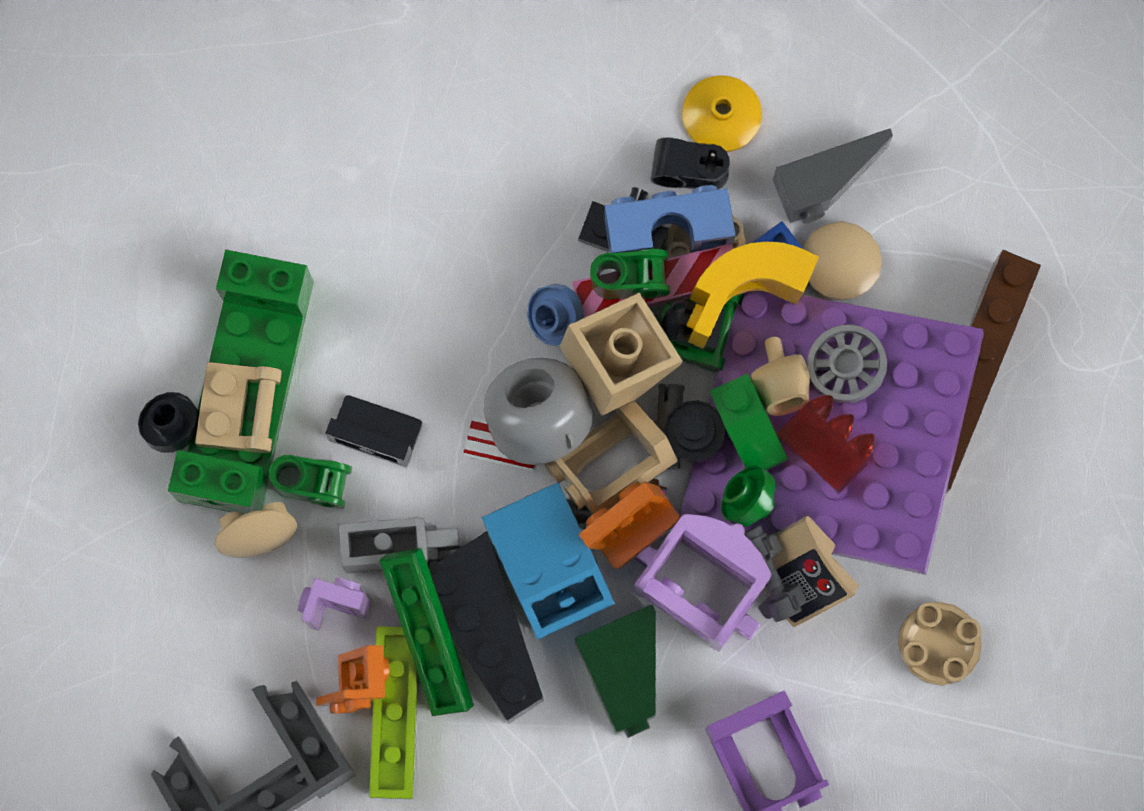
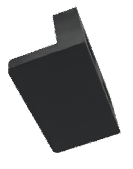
(374, 430)

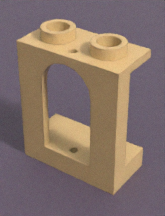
(628, 420)

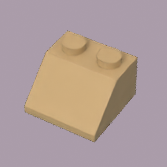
(619, 353)

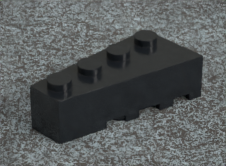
(486, 626)

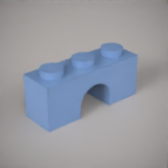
(702, 214)

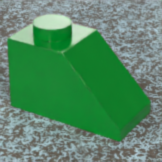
(748, 423)

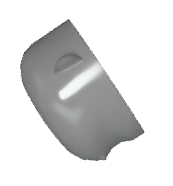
(542, 431)

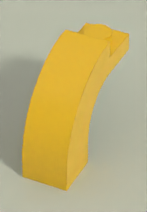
(750, 267)

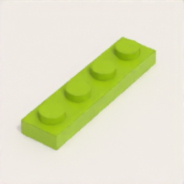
(394, 721)

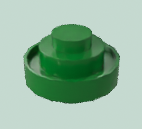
(748, 496)

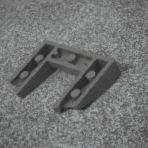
(312, 771)

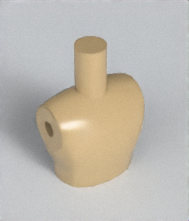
(782, 381)

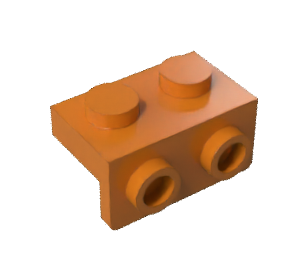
(630, 524)
(360, 680)

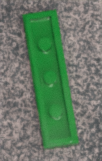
(426, 632)

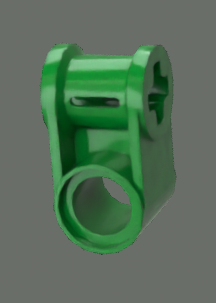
(634, 274)
(313, 480)

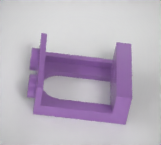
(806, 772)

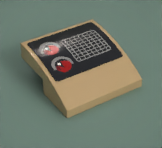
(809, 563)

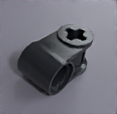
(685, 164)

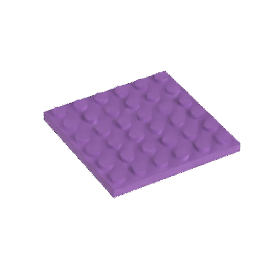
(916, 417)

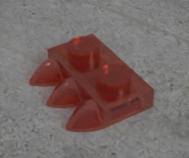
(825, 444)

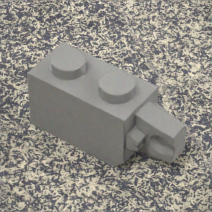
(367, 542)

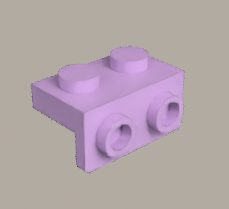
(340, 596)

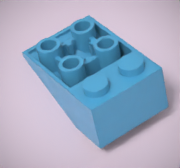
(547, 560)

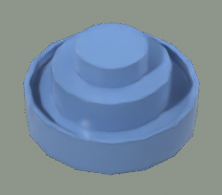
(552, 311)

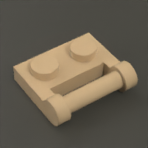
(224, 407)

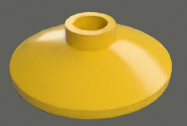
(725, 130)

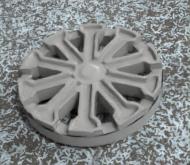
(847, 363)

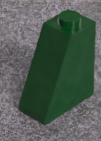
(623, 669)

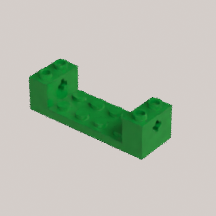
(256, 328)

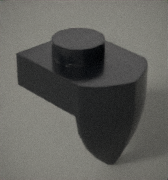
(675, 326)

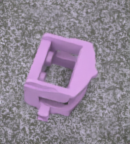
(724, 548)

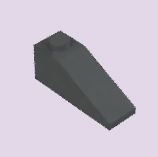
(818, 181)

